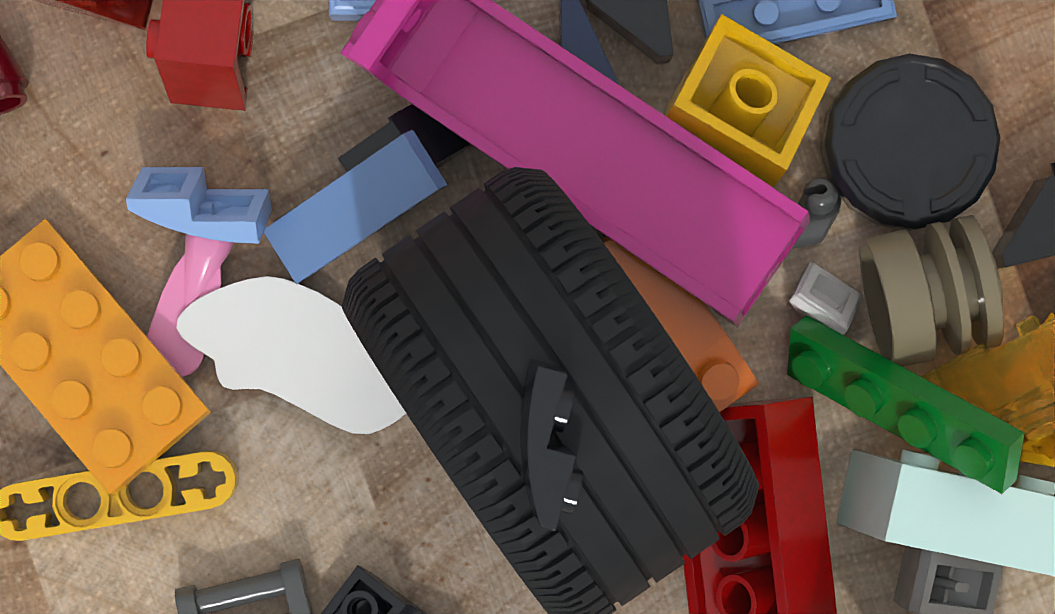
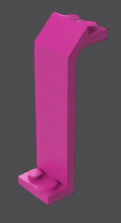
(607, 150)

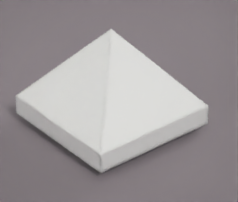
(825, 299)

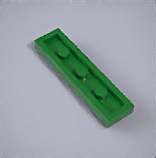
(905, 404)

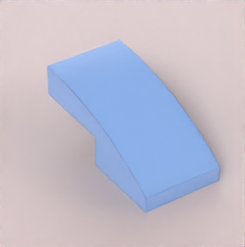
(182, 202)

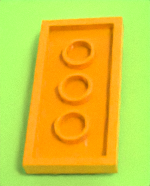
(88, 361)

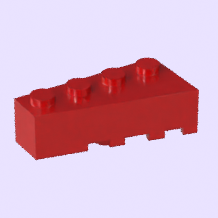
(199, 51)

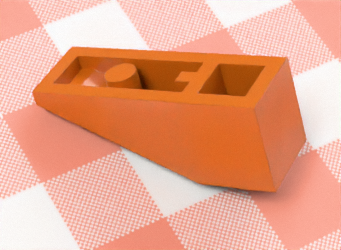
(691, 329)

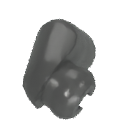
(824, 204)

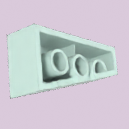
(948, 512)

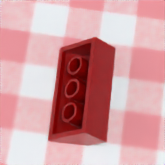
(782, 549)

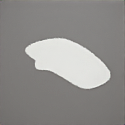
(294, 346)

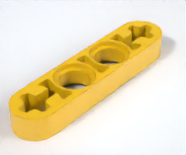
(120, 507)

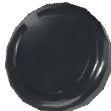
(910, 142)

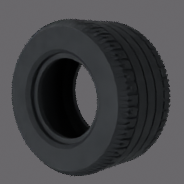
(454, 339)

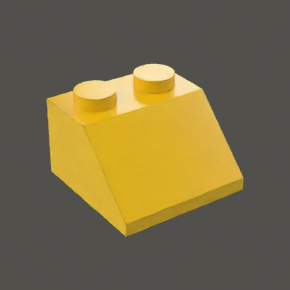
(748, 99)

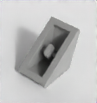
(946, 583)

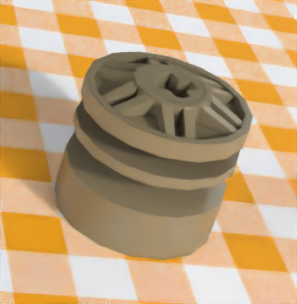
(946, 289)

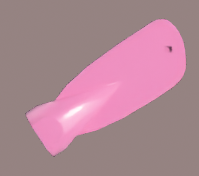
(191, 278)

